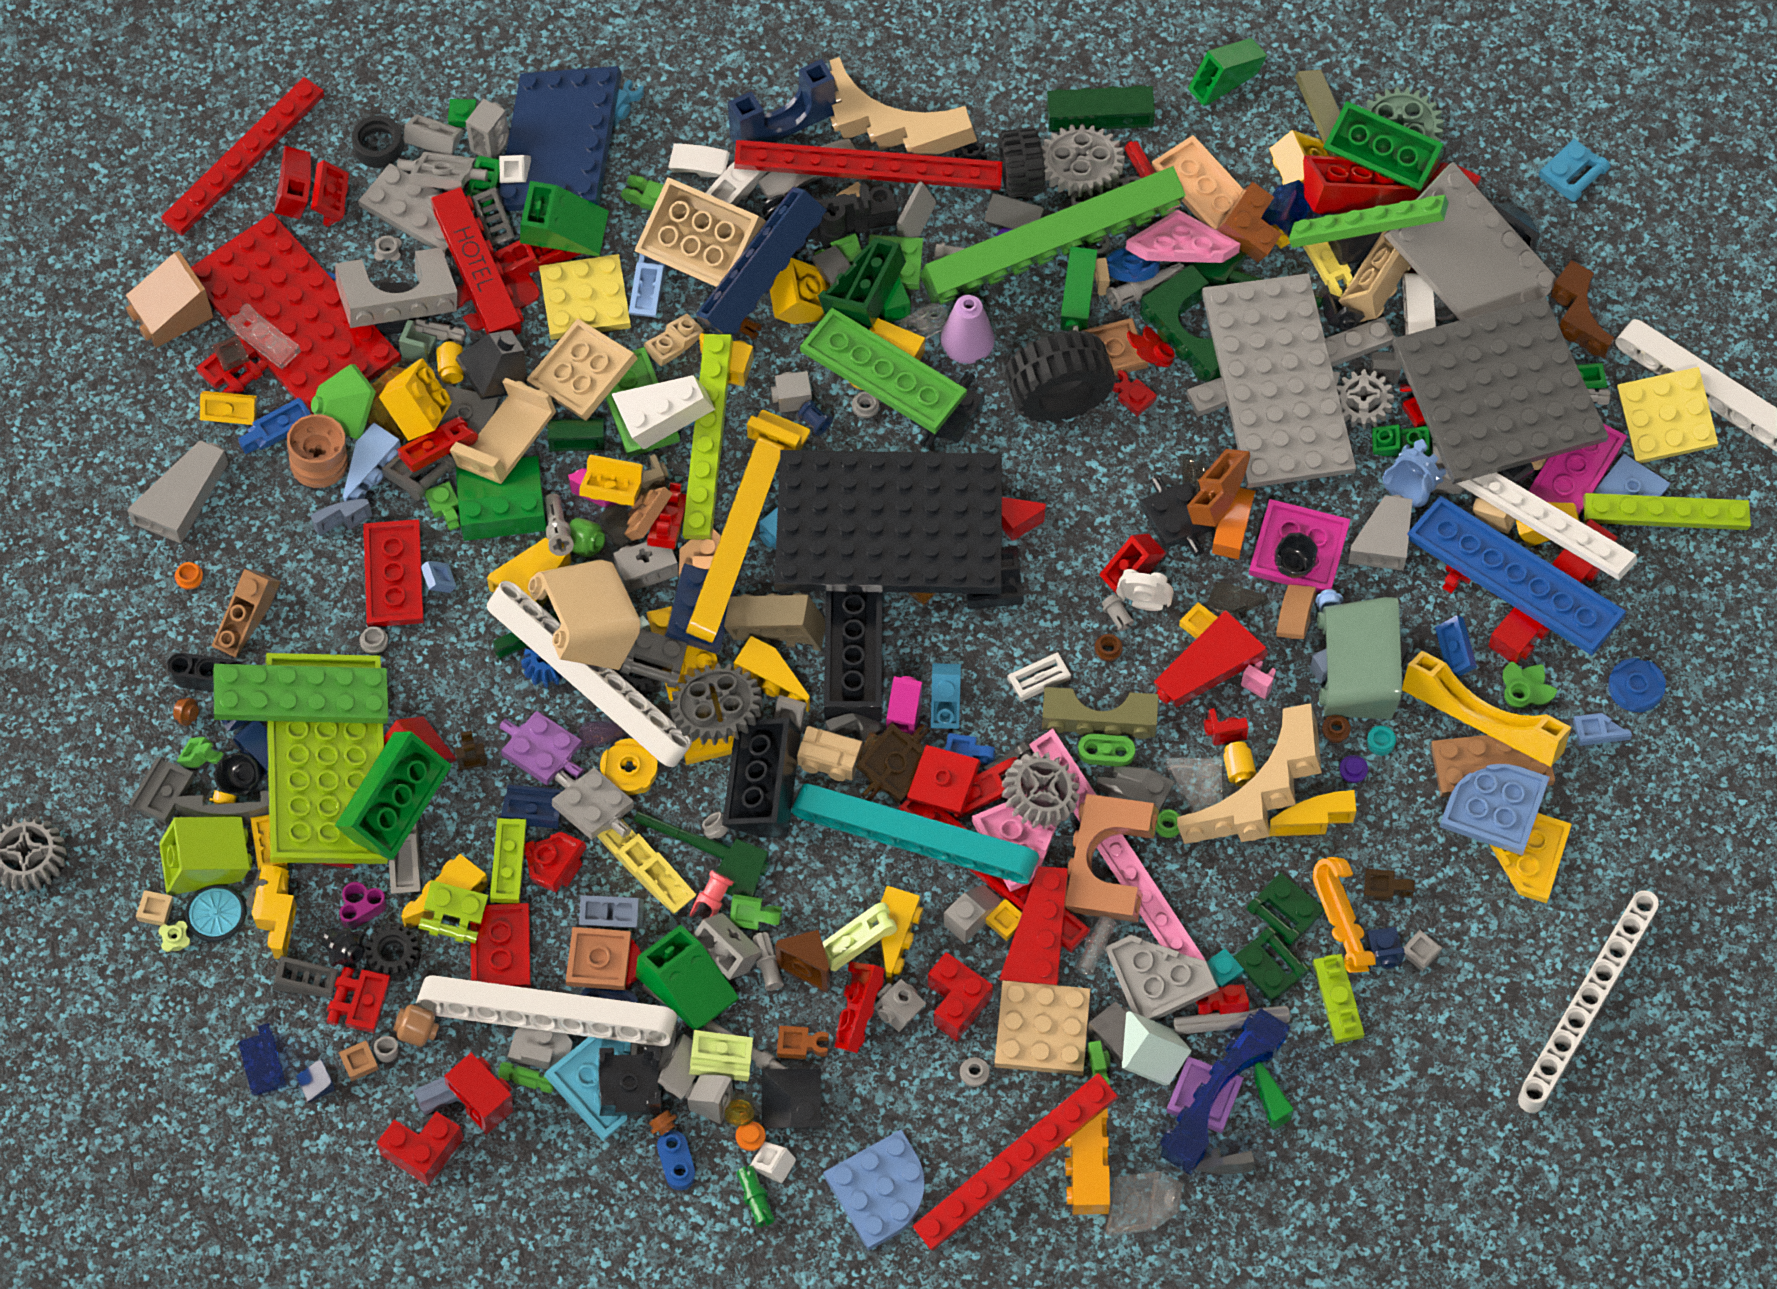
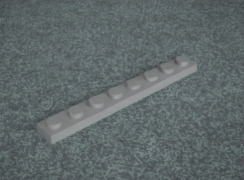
(1340, 347)

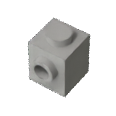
(791, 391)

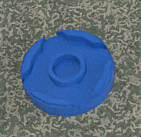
(1129, 267)
(1636, 685)

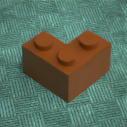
(1245, 224)

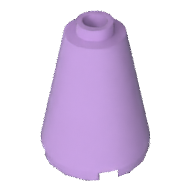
(967, 331)

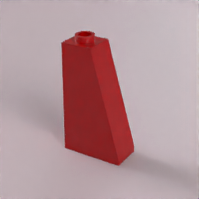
(1210, 660)

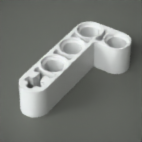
(1417, 304)

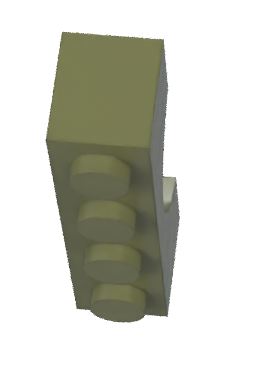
(1066, 713)

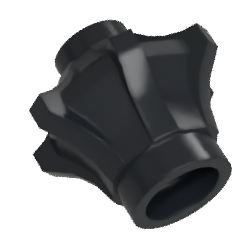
(343, 946)

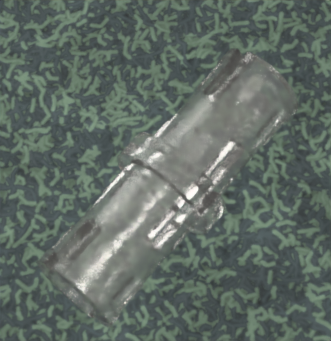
(1096, 945)

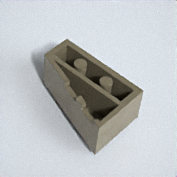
(776, 618)

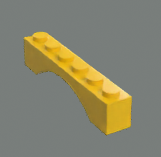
(1435, 684)

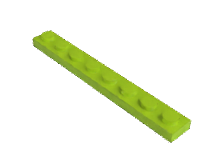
(708, 439)

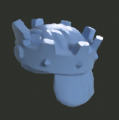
(1414, 474)

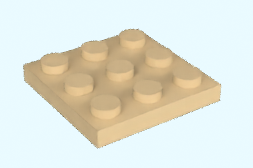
(582, 369)
(1042, 1028)

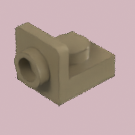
(654, 478)

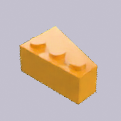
(1089, 1168)

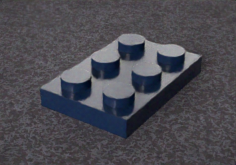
(684, 602)

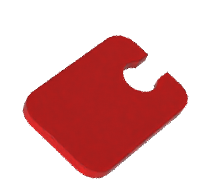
(523, 290)

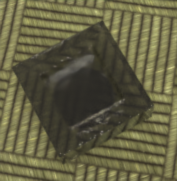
(230, 353)

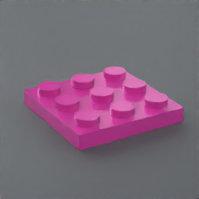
(1323, 528)

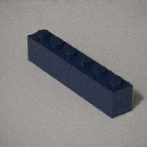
(761, 262)

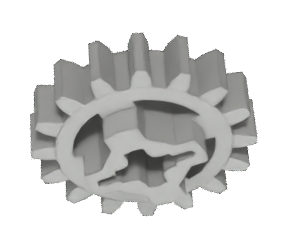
(1376, 398)

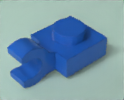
(968, 746)

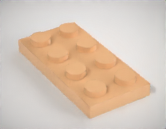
(1206, 183)

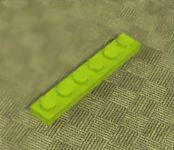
(1667, 511)

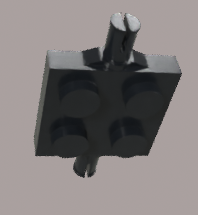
(960, 419)
(1170, 516)

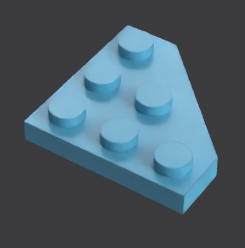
(578, 1083)

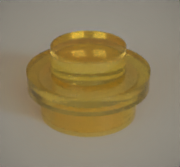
(739, 1113)

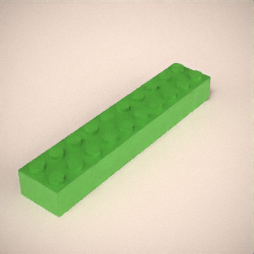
(1052, 235)

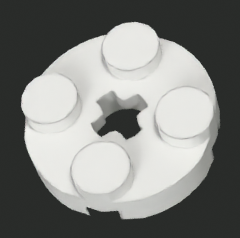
(1145, 590)

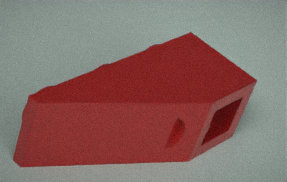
(293, 183)

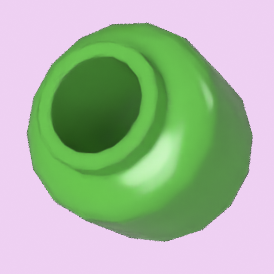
(586, 536)

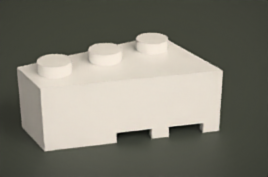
(662, 408)

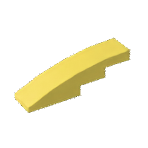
(649, 868)

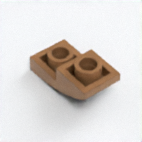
(1295, 611)

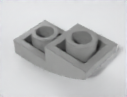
(675, 1071)

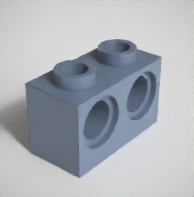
(611, 912)

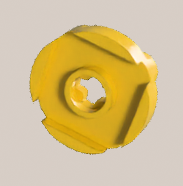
(629, 782)

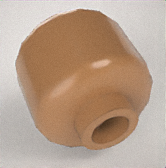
(415, 1025)

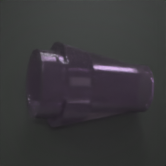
(598, 733)

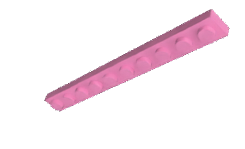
(1125, 863)

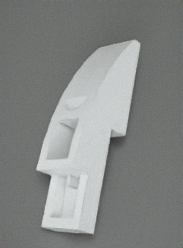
(735, 184)

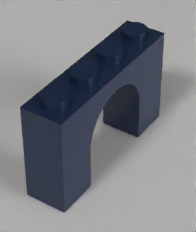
(809, 105)

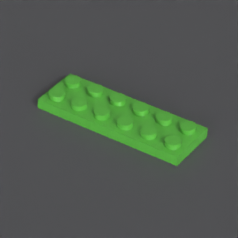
(883, 370)
(300, 693)

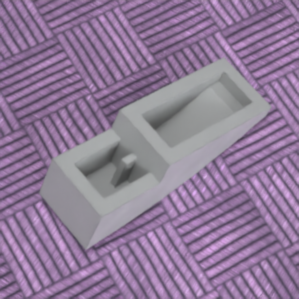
(406, 866)

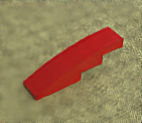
(524, 258)

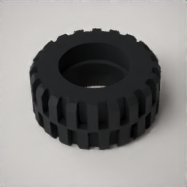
(1060, 376)

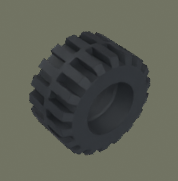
(1022, 162)

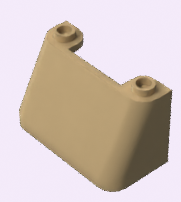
(593, 613)

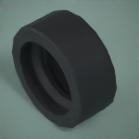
(377, 158)

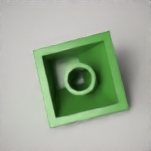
(346, 399)

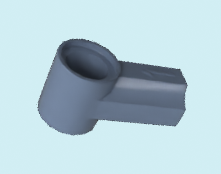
(434, 1096)

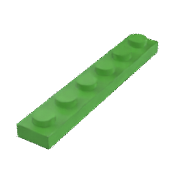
(1369, 221)

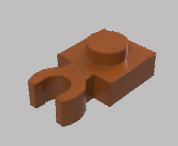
(795, 1042)

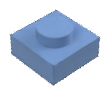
(438, 576)

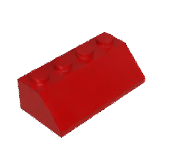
(1344, 186)

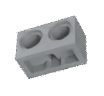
(487, 129)

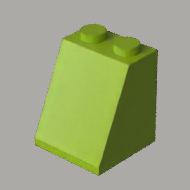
(204, 853)

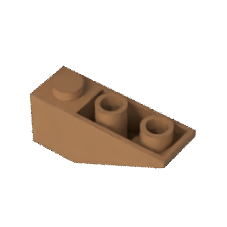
(245, 611)

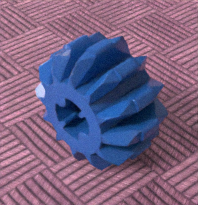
(538, 670)

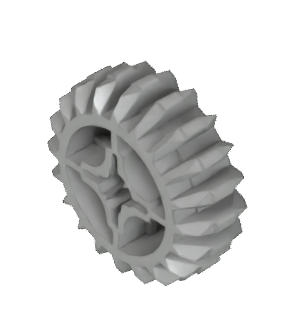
(1035, 775)
(48, 856)

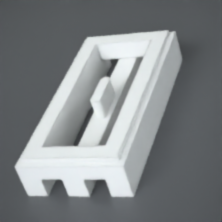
(1039, 688)

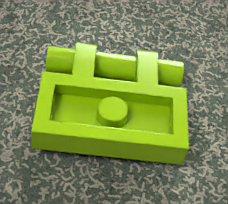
(456, 903)

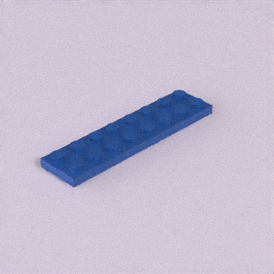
(1516, 575)

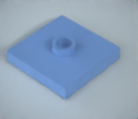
(1632, 478)

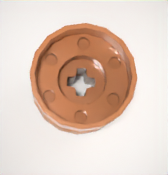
(317, 451)

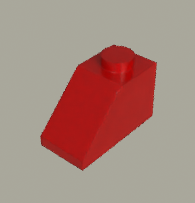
(1138, 553)

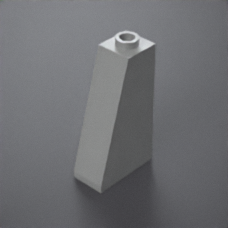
(180, 493)

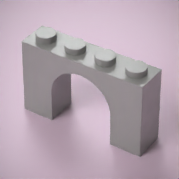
(369, 305)

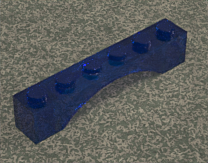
(1258, 1043)

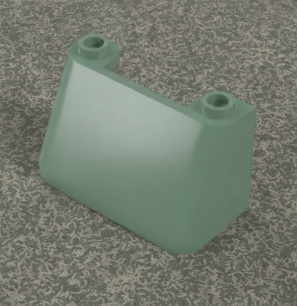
(1362, 658)

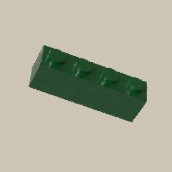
(1101, 107)

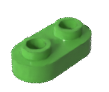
(1106, 750)

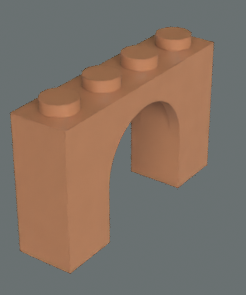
(1101, 819)

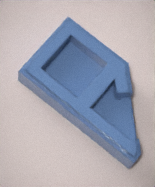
(1598, 729)

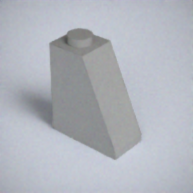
(1384, 536)

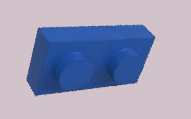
(1456, 646)

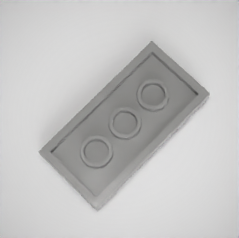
(405, 207)

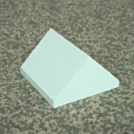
(1152, 1049)

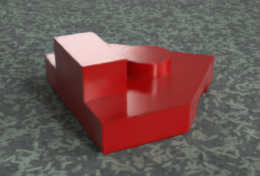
(554, 860)

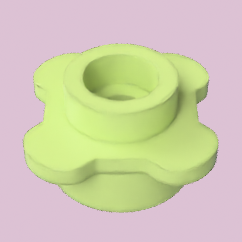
(174, 944)

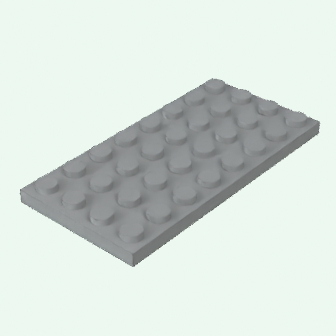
(1278, 380)

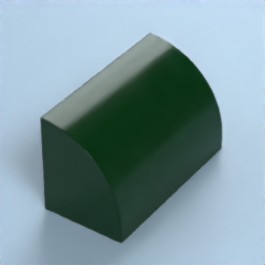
(576, 434)

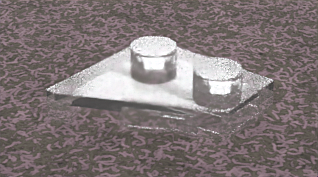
(1198, 780)

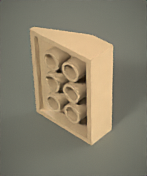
(697, 232)

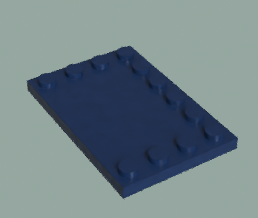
(565, 128)

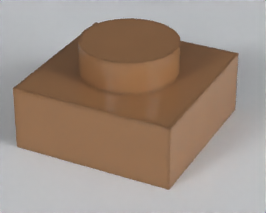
(358, 1060)

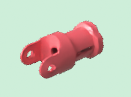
(713, 893)

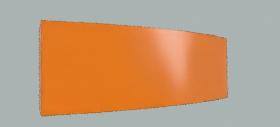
(1233, 525)

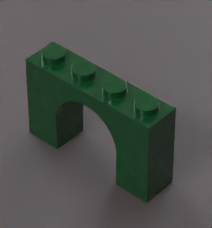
(1163, 309)

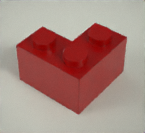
(963, 992)
(485, 1097)
(422, 1153)

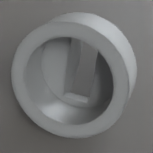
(386, 1049)

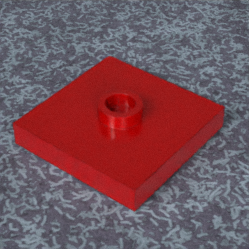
(943, 779)

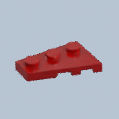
(860, 994)

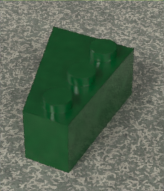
(867, 283)

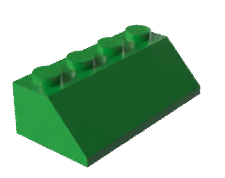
(1384, 146)
(393, 795)

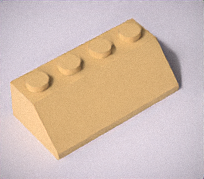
(1375, 279)

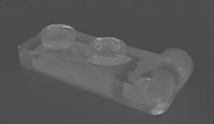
(263, 336)

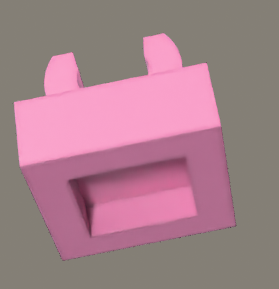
(1257, 681)

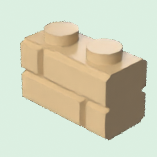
(829, 754)

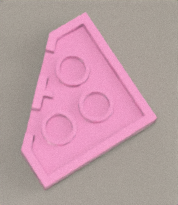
(1182, 240)
(1000, 824)

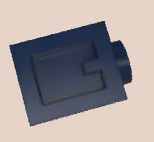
(1385, 947)

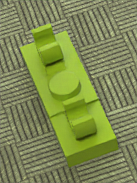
(508, 861)
(1338, 998)

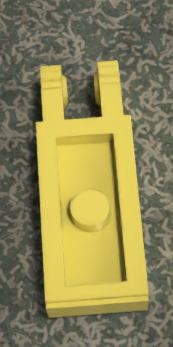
(1328, 267)

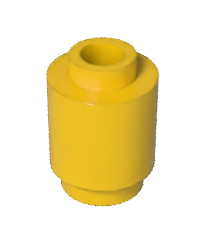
(447, 365)
(1239, 763)

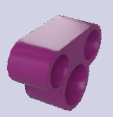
(363, 909)

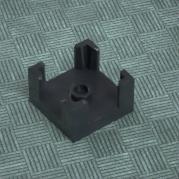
(629, 1083)

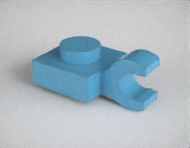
(626, 96)

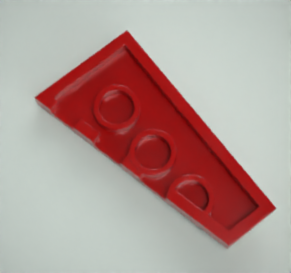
(1039, 934)

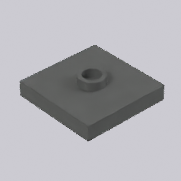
(469, 407)

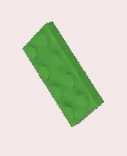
(638, 376)

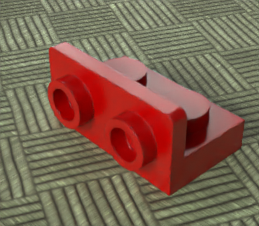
(330, 192)

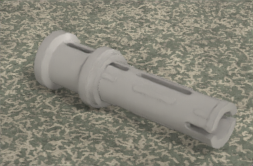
(1135, 290)
(557, 529)

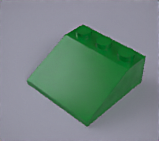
(501, 509)

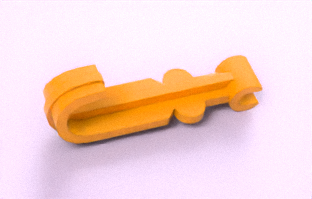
(1340, 913)

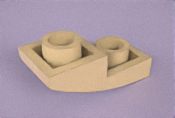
(675, 340)

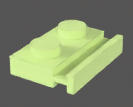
(721, 1055)

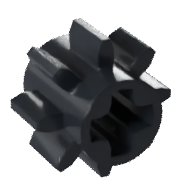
(972, 151)

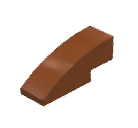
(1218, 487)

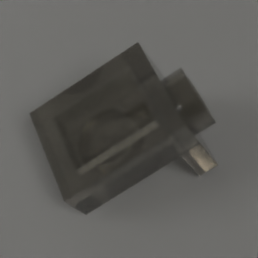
(614, 525)

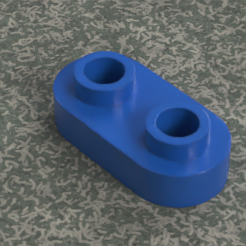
(676, 1158)

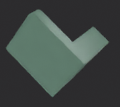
(415, 344)

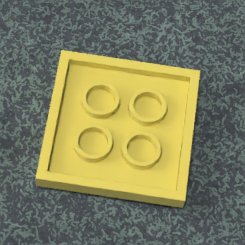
(586, 291)
(1667, 415)

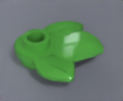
(1528, 684)

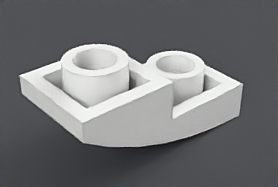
(698, 159)

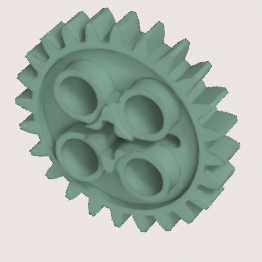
(1400, 104)

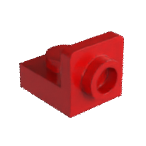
(1227, 731)

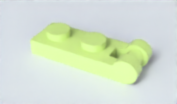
(858, 936)

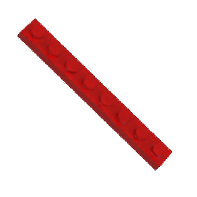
(242, 156)
(1015, 1161)

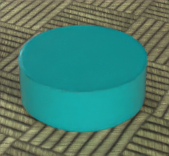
(1381, 740)

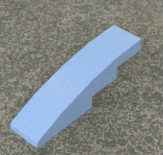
(647, 287)

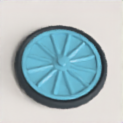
(215, 913)

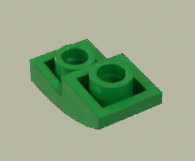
(1392, 439)

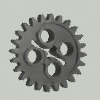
(694, 708)

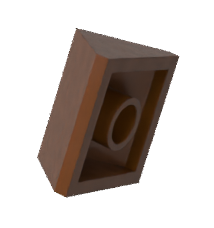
(805, 959)

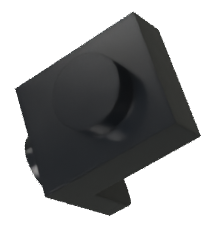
(1338, 315)

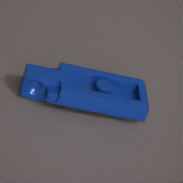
(273, 426)

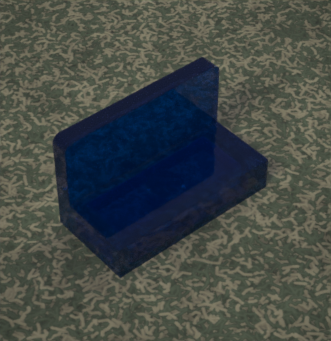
(1287, 206)
(262, 1062)

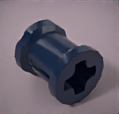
(815, 417)

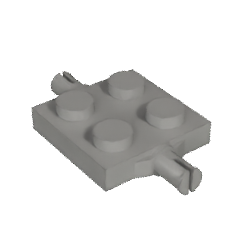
(441, 171)
(593, 803)

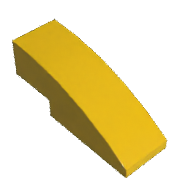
(1315, 814)

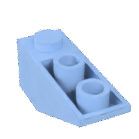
(370, 455)

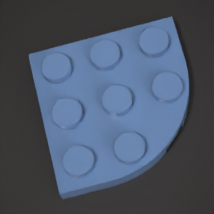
(1496, 806)
(879, 1188)

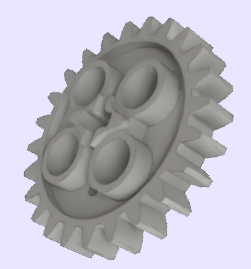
(1082, 160)

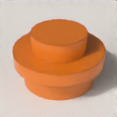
(188, 576)
(750, 1136)

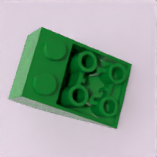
(562, 220)
(685, 978)

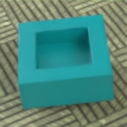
(1225, 968)

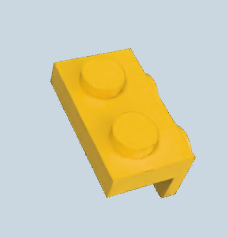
(612, 480)

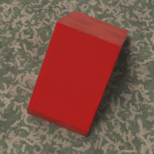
(1021, 516)

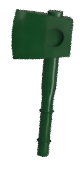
(1228, 271)
(740, 862)

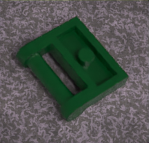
(1291, 903)
(1264, 971)

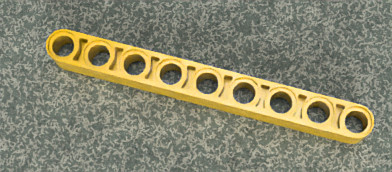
(734, 540)

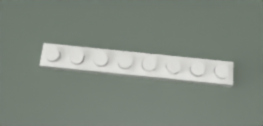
(1552, 523)

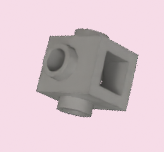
(898, 1004)

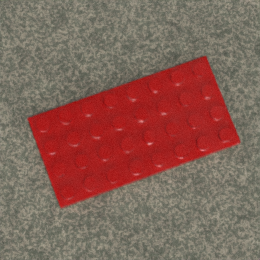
(299, 299)

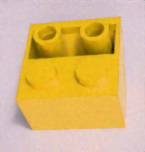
(416, 400)

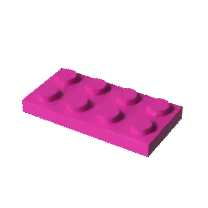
(1577, 472)

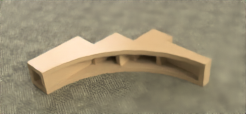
(921, 132)
(1271, 788)

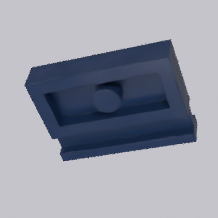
(531, 804)

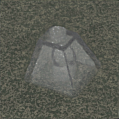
(1142, 1202)

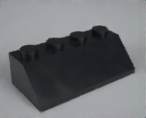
(762, 778)

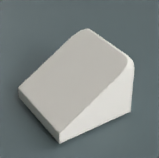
(514, 168)
(773, 1161)

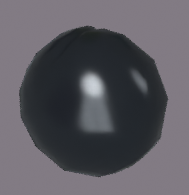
(1295, 555)
(238, 774)

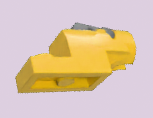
(273, 907)

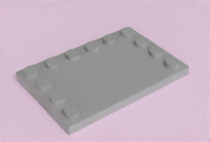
(1473, 254)

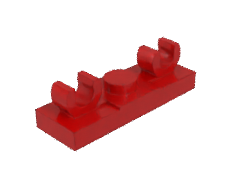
(668, 524)

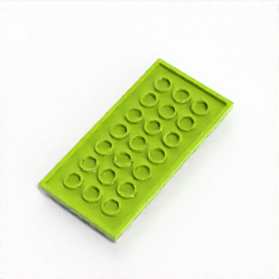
(316, 774)

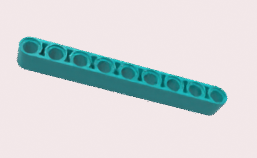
(915, 833)

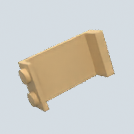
(507, 432)

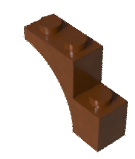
(1578, 323)

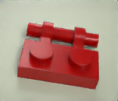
(215, 375)
(366, 1003)

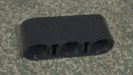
(196, 667)

